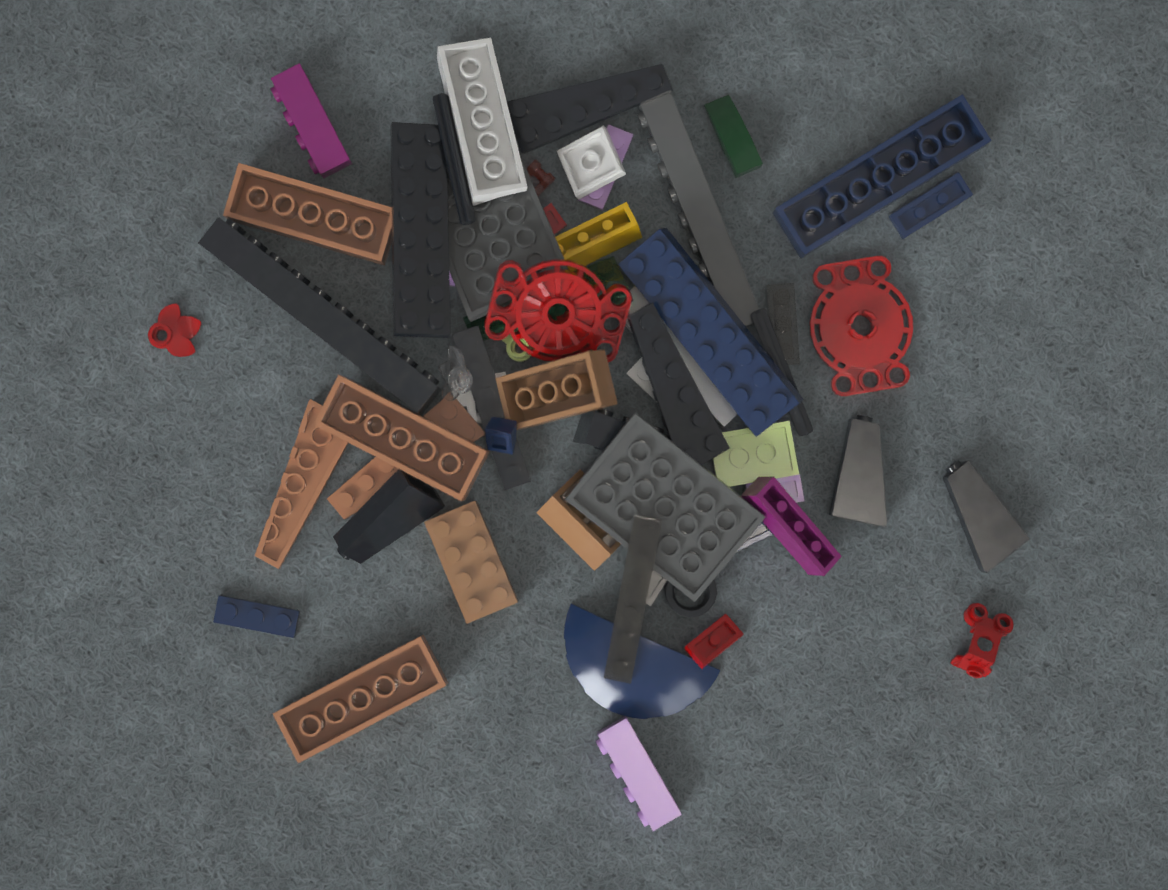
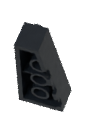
(600, 428)

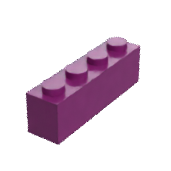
(311, 121)
(792, 526)

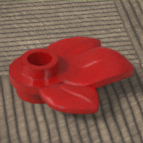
(178, 329)

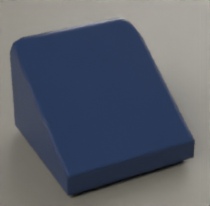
(501, 435)

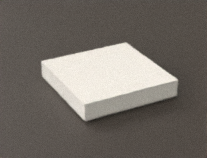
(591, 162)

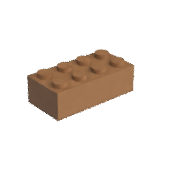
(557, 389)
(471, 562)

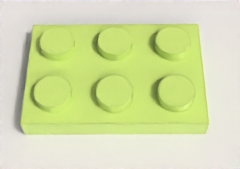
(754, 457)

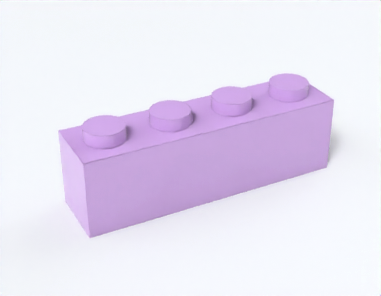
(638, 773)

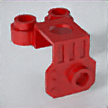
(976, 661)

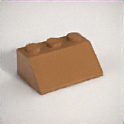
(575, 528)

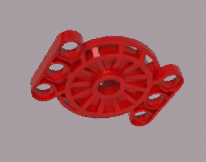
(572, 329)
(845, 345)

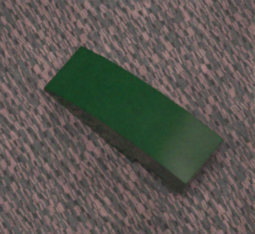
(733, 136)

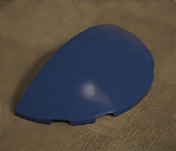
(661, 680)

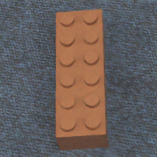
(310, 214)
(401, 437)
(360, 698)

